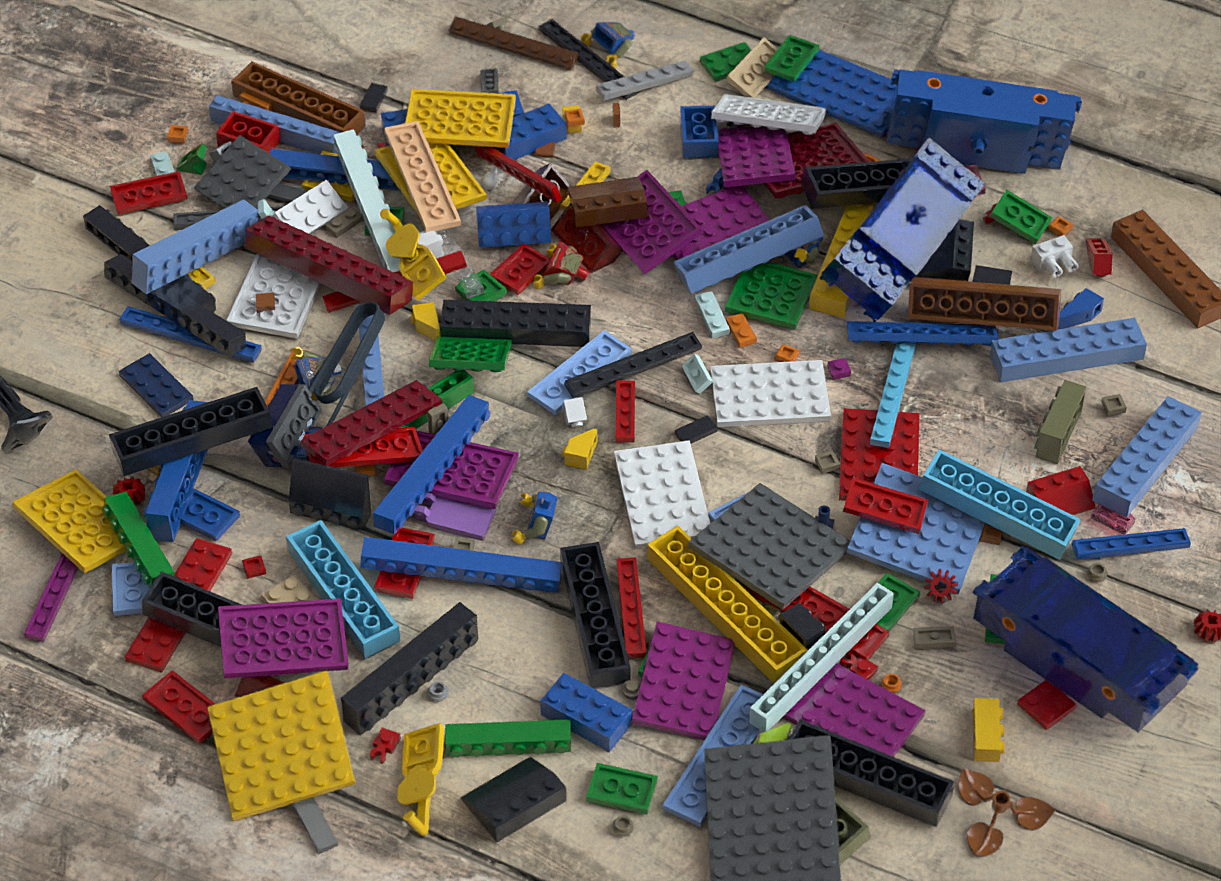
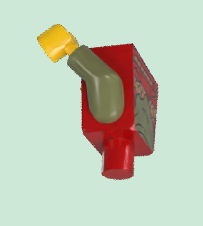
(562, 266)

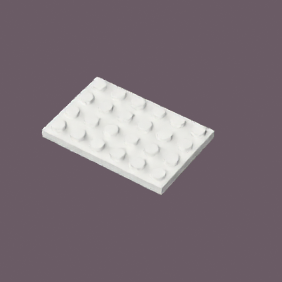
(769, 113)
(292, 293)
(770, 393)
(661, 491)

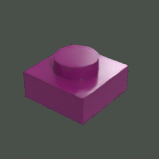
(839, 368)

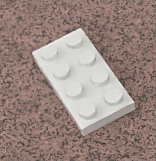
(312, 208)

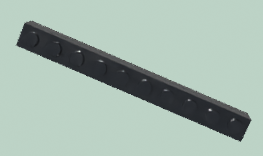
(125, 242)
(179, 309)

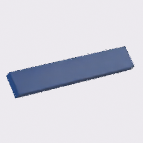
(1131, 543)

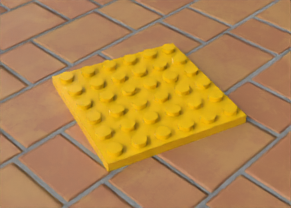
(281, 745)

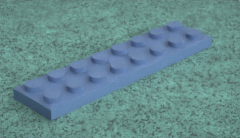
(733, 728)

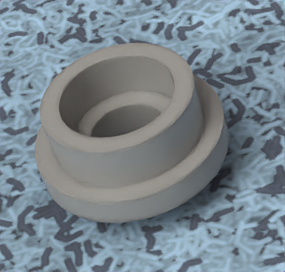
(438, 687)

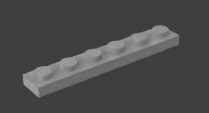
(644, 80)

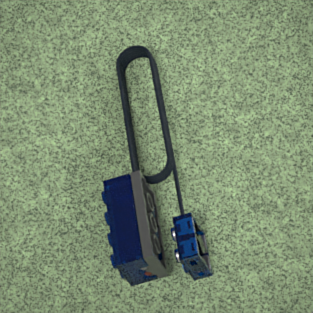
(295, 412)

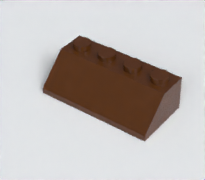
(529, 195)

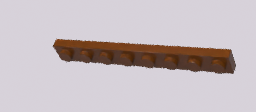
(513, 43)

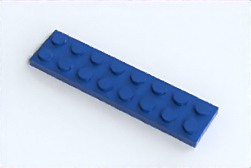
(921, 332)

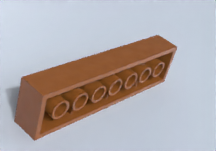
(297, 99)
(1168, 267)
(984, 303)

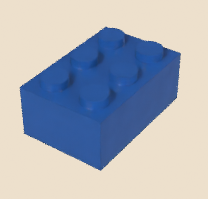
(698, 131)

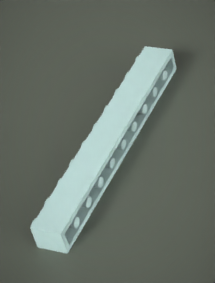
(366, 193)
(820, 658)

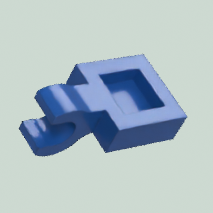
(717, 183)

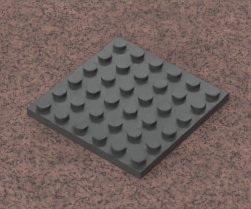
(770, 545)

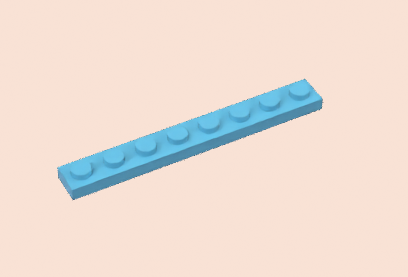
(892, 394)

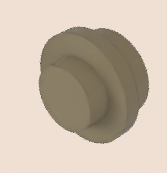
(1097, 572)
(631, 689)
(623, 826)

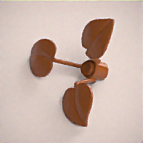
(984, 838)

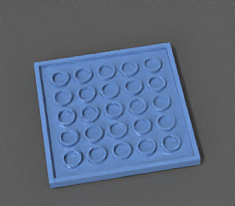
(944, 541)

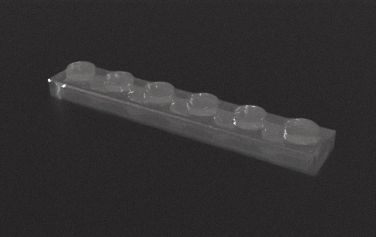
(466, 277)

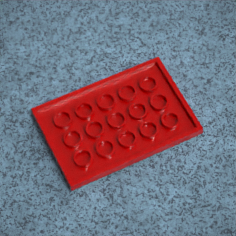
(864, 460)

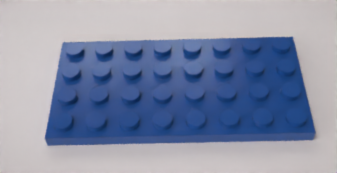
(843, 89)

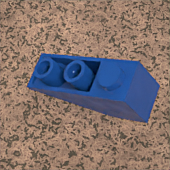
(1081, 309)

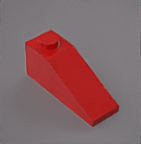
(1099, 257)

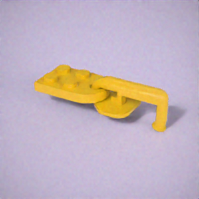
(416, 260)
(420, 766)

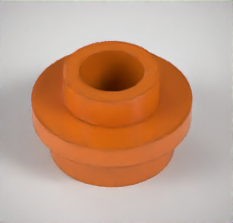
(891, 679)

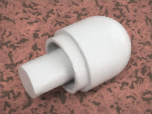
(490, 179)

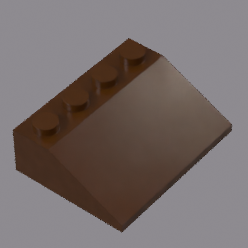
(608, 201)

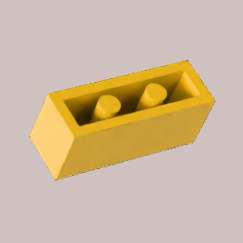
(987, 730)

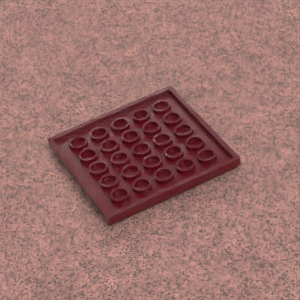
(825, 147)

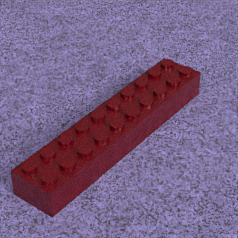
(328, 264)

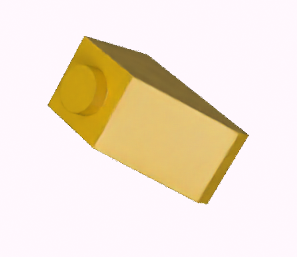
(425, 320)
(580, 449)

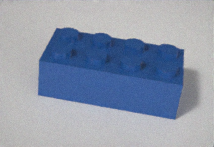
(533, 131)
(513, 224)
(590, 712)

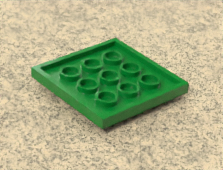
(772, 294)
(470, 354)

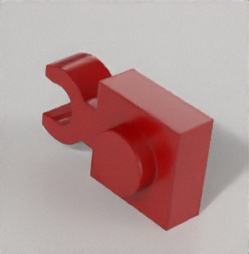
(859, 666)
(384, 743)

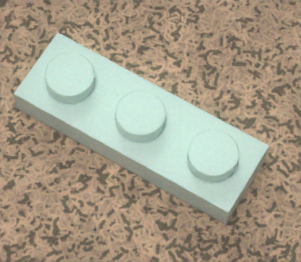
(712, 314)

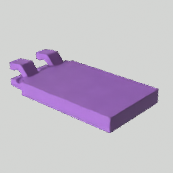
(455, 516)

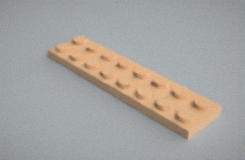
(422, 176)

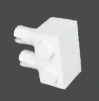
(1052, 255)

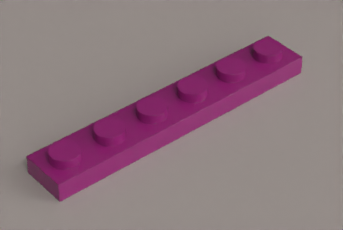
(51, 599)

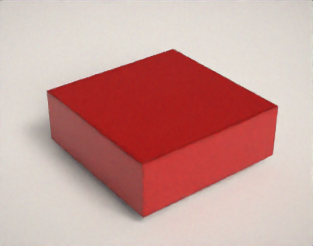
(254, 566)

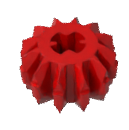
(133, 487)
(946, 590)
(1208, 626)

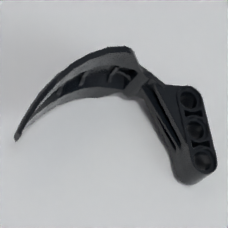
(24, 423)

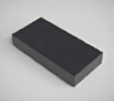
(373, 97)
(696, 430)

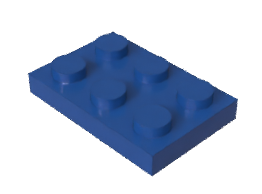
(208, 515)

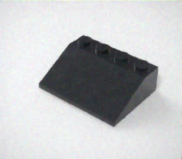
(953, 256)
(329, 494)
(515, 798)

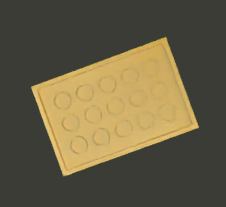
(463, 117)
(458, 179)
(72, 520)

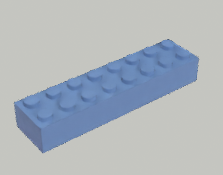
(192, 247)
(748, 249)
(1068, 349)
(1146, 456)

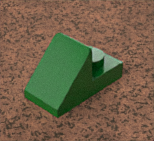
(193, 161)

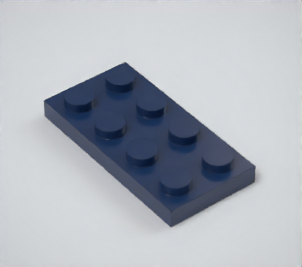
(155, 385)

